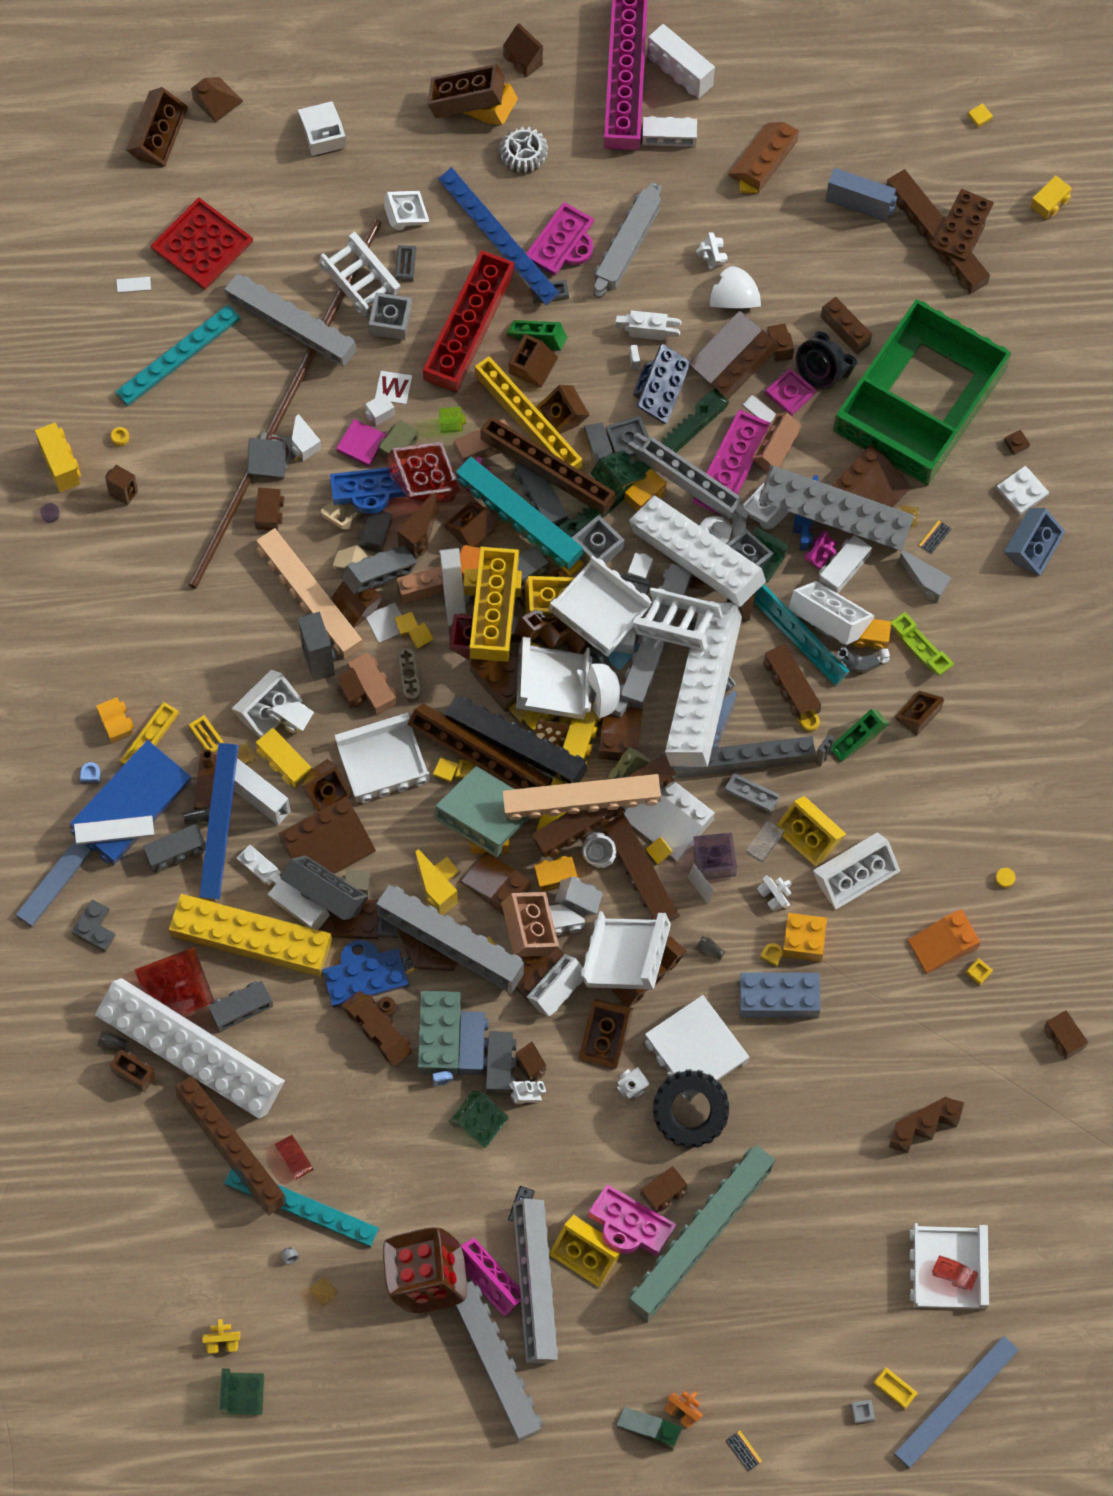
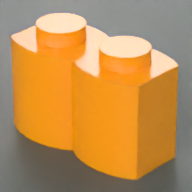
(114, 719)

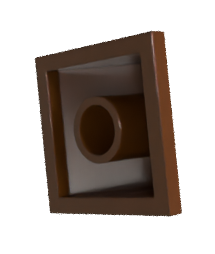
(920, 711)

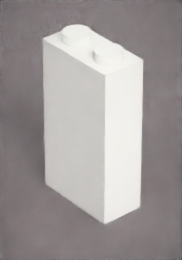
(260, 793)

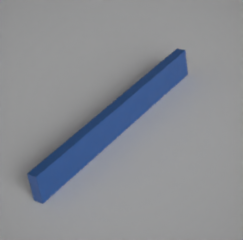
(219, 821)

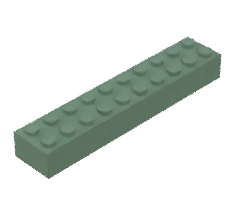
(701, 1234)

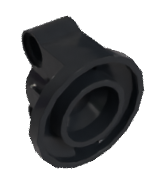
(823, 361)

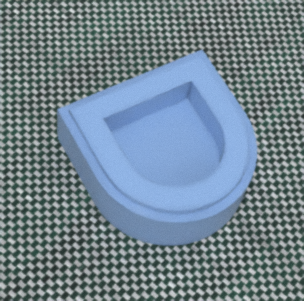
(90, 773)
(442, 1078)

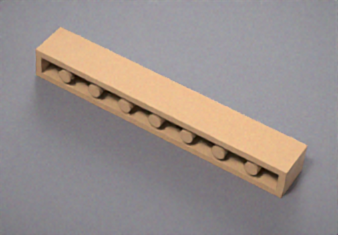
(308, 592)
(582, 796)

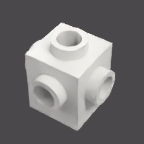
(635, 1076)

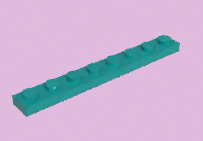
(178, 355)
(800, 635)
(317, 1213)

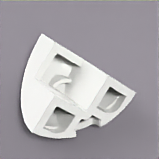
(735, 290)
(606, 687)

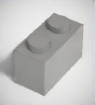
(579, 896)

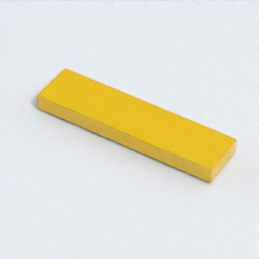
(153, 730)

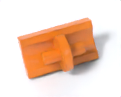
(676, 1403)

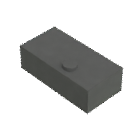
(316, 646)
(324, 887)

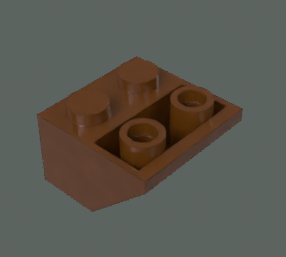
(532, 361)

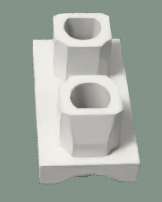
(709, 251)
(779, 900)
(527, 1091)

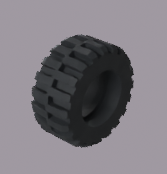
(682, 1134)

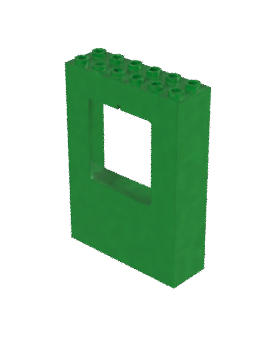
(896, 427)

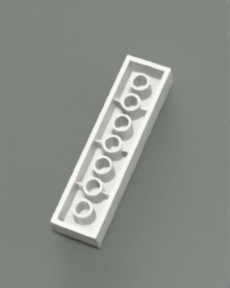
(697, 551)

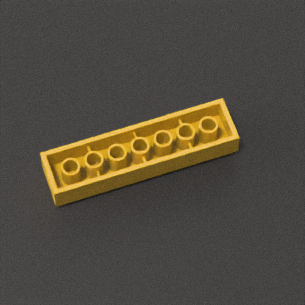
(250, 935)

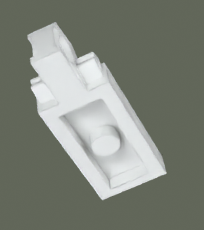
(259, 866)

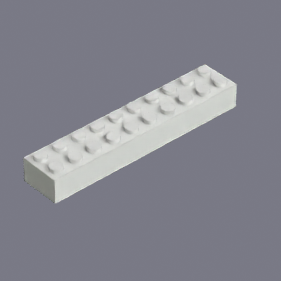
(703, 691)
(190, 1048)

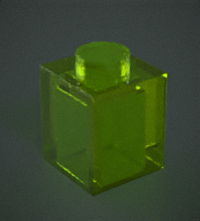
(451, 419)

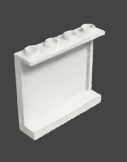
(600, 606)
(551, 682)
(382, 758)
(625, 952)
(696, 1041)
(960, 1244)

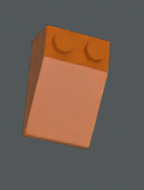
(944, 941)

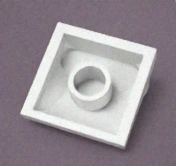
(405, 209)
(763, 513)

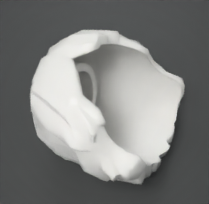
(717, 527)
(599, 850)

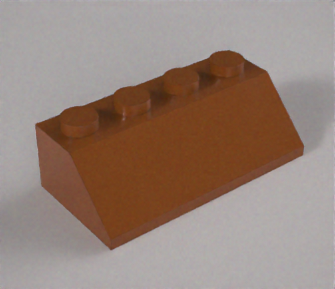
(765, 154)

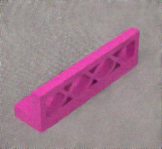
(486, 1278)

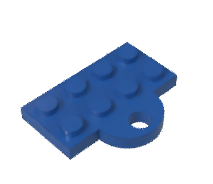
(365, 488)
(369, 972)

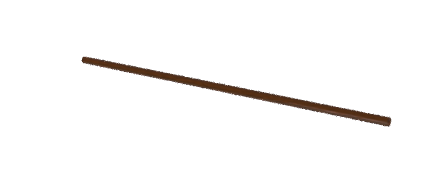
(275, 422)

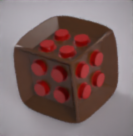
(424, 1270)

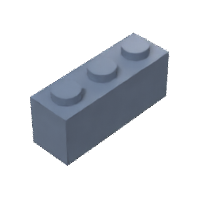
(473, 1043)

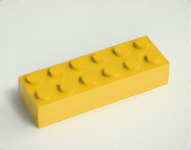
(494, 604)

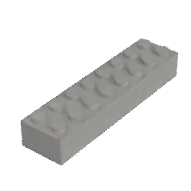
(836, 508)
(450, 938)

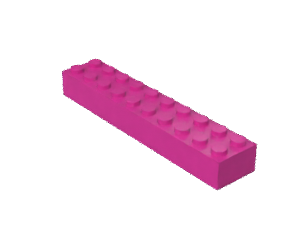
(625, 74)

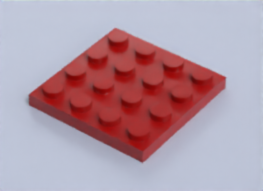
(201, 243)

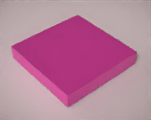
(790, 392)
(361, 442)

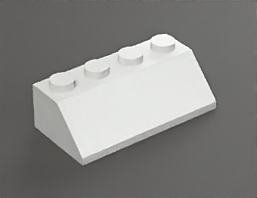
(830, 612)
(857, 870)

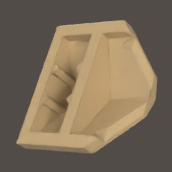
(341, 515)
(349, 555)

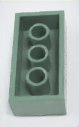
(439, 1032)

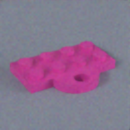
(562, 240)
(630, 1222)

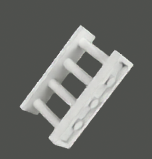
(366, 258)
(680, 634)

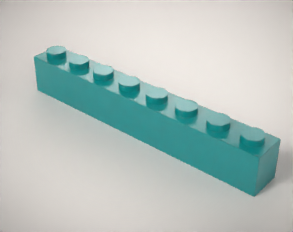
(519, 513)

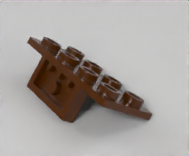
(963, 225)

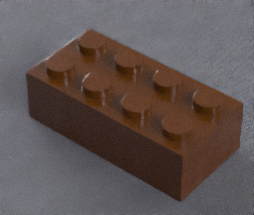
(466, 91)

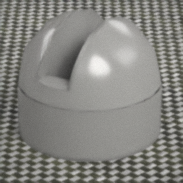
(289, 1255)

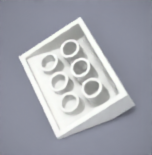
(674, 819)

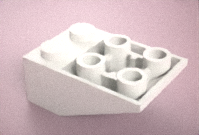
(322, 128)

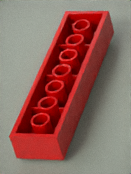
(468, 321)

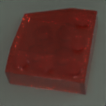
(422, 471)
(176, 982)

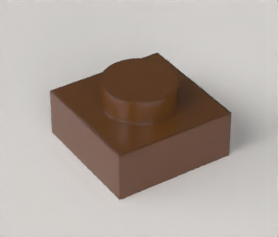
(1016, 442)

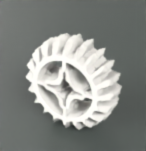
(521, 143)

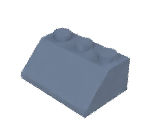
(1035, 540)

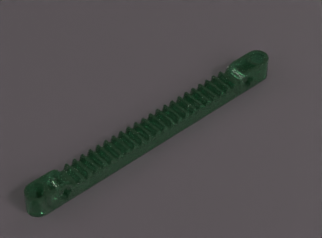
(705, 412)

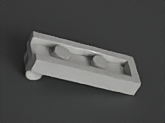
(752, 793)

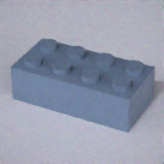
(779, 995)

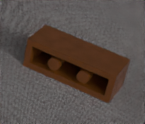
(846, 325)

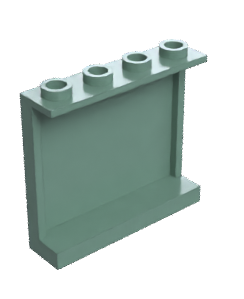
(478, 811)

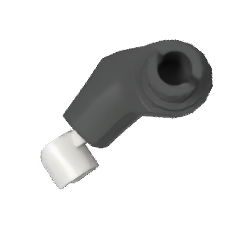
(862, 664)

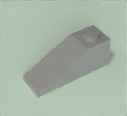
(927, 578)

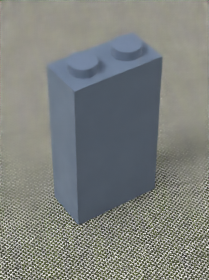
(861, 194)

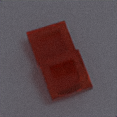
(294, 1157)
(958, 1273)

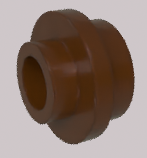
(390, 1001)

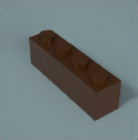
(792, 683)

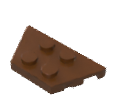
(424, 956)

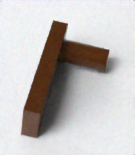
(205, 779)

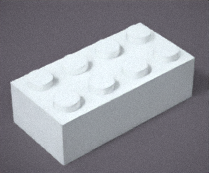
(680, 61)

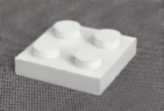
(1022, 490)

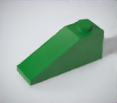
(550, 333)
(860, 734)

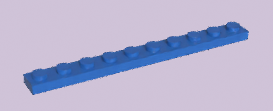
(499, 236)

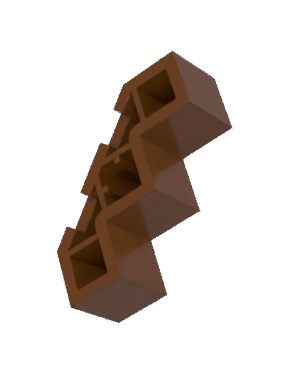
(551, 631)
(671, 957)
(377, 1027)
(925, 1121)

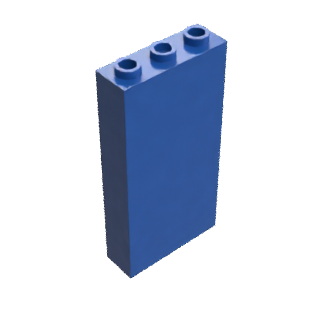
(138, 789)

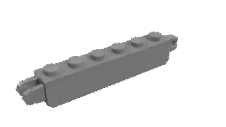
(628, 240)
(689, 477)

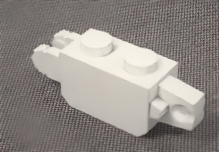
(648, 325)

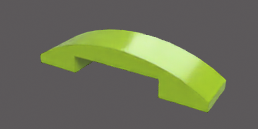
(920, 646)

